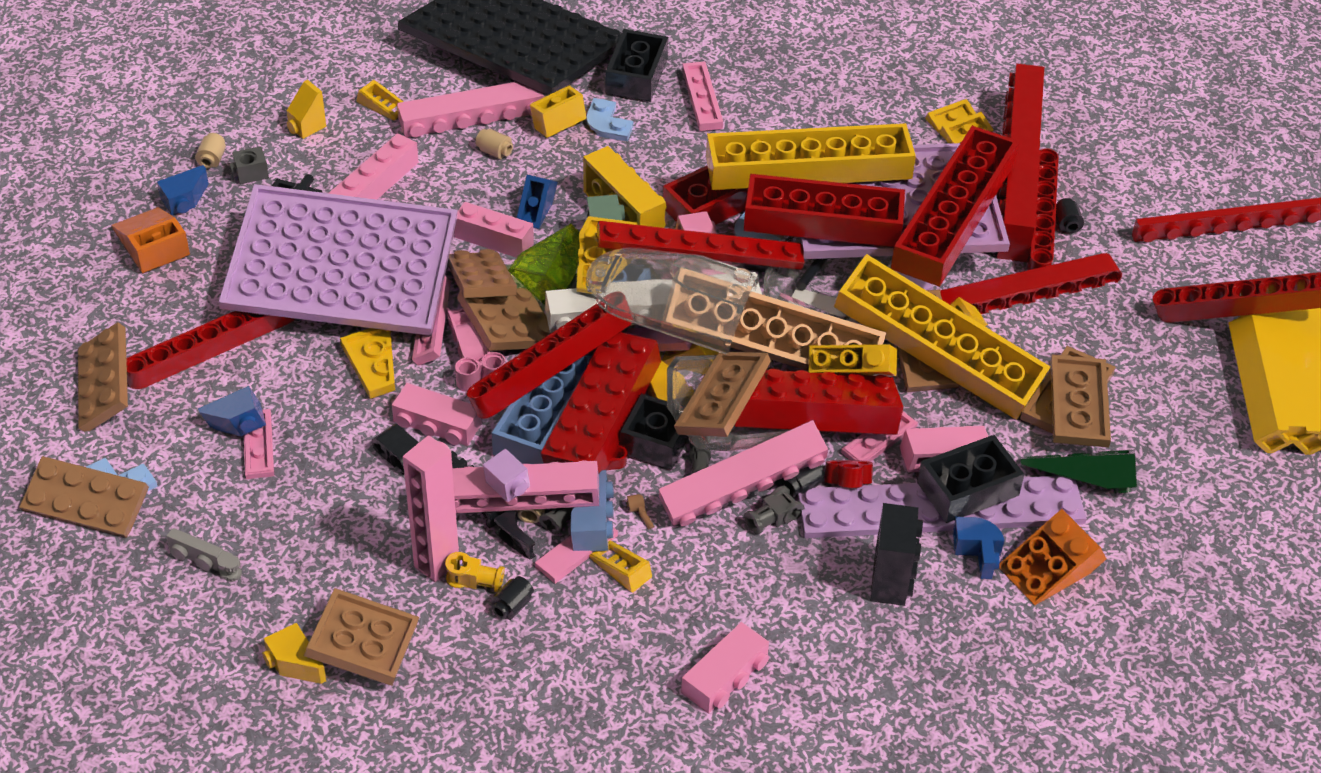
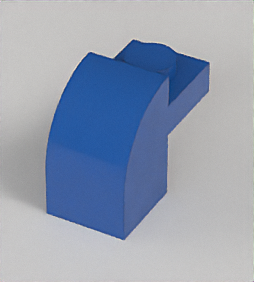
(979, 538)

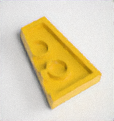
(371, 359)

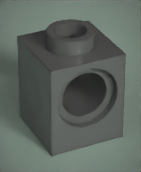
(249, 165)

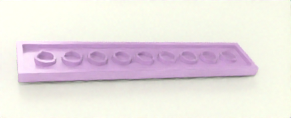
(858, 510)

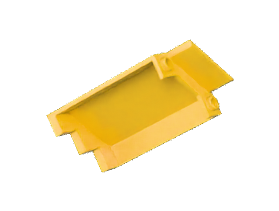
(1281, 377)

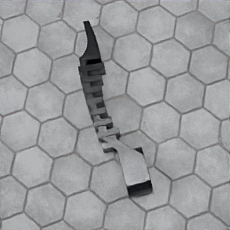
(396, 442)

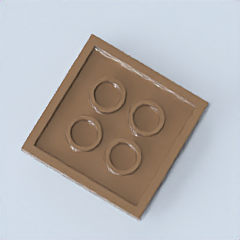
(507, 320)
(362, 636)

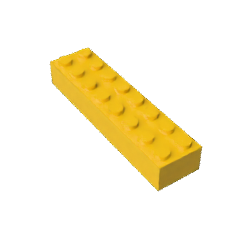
(818, 154)
(941, 336)

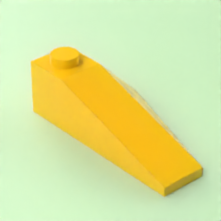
(589, 249)

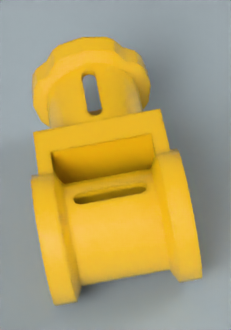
(472, 572)

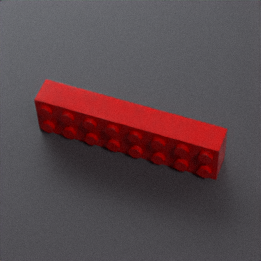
(954, 206)

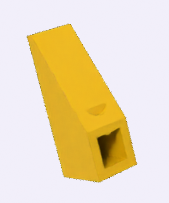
(848, 359)

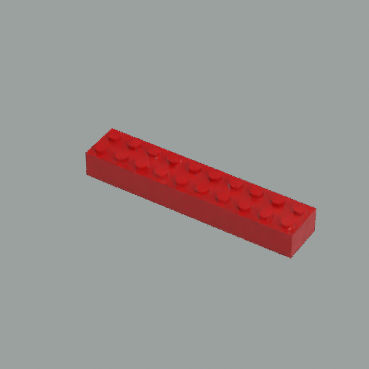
(1019, 189)

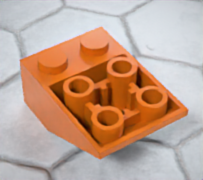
(152, 238)
(1052, 558)

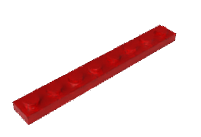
(1227, 220)
(711, 245)

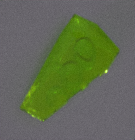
(548, 263)

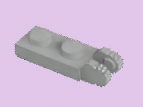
(204, 554)

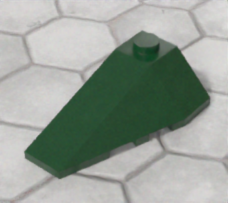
(1105, 469)

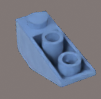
(590, 524)

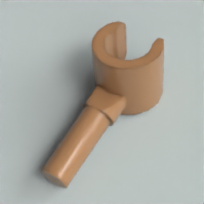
(635, 504)

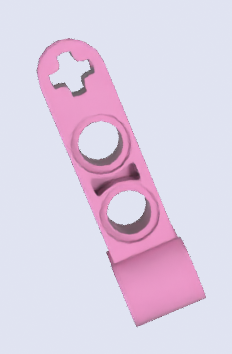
(474, 357)

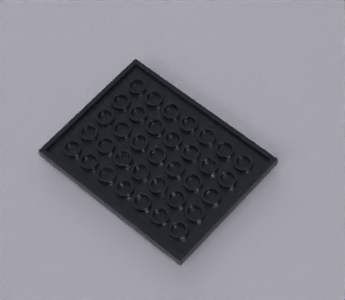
(516, 38)

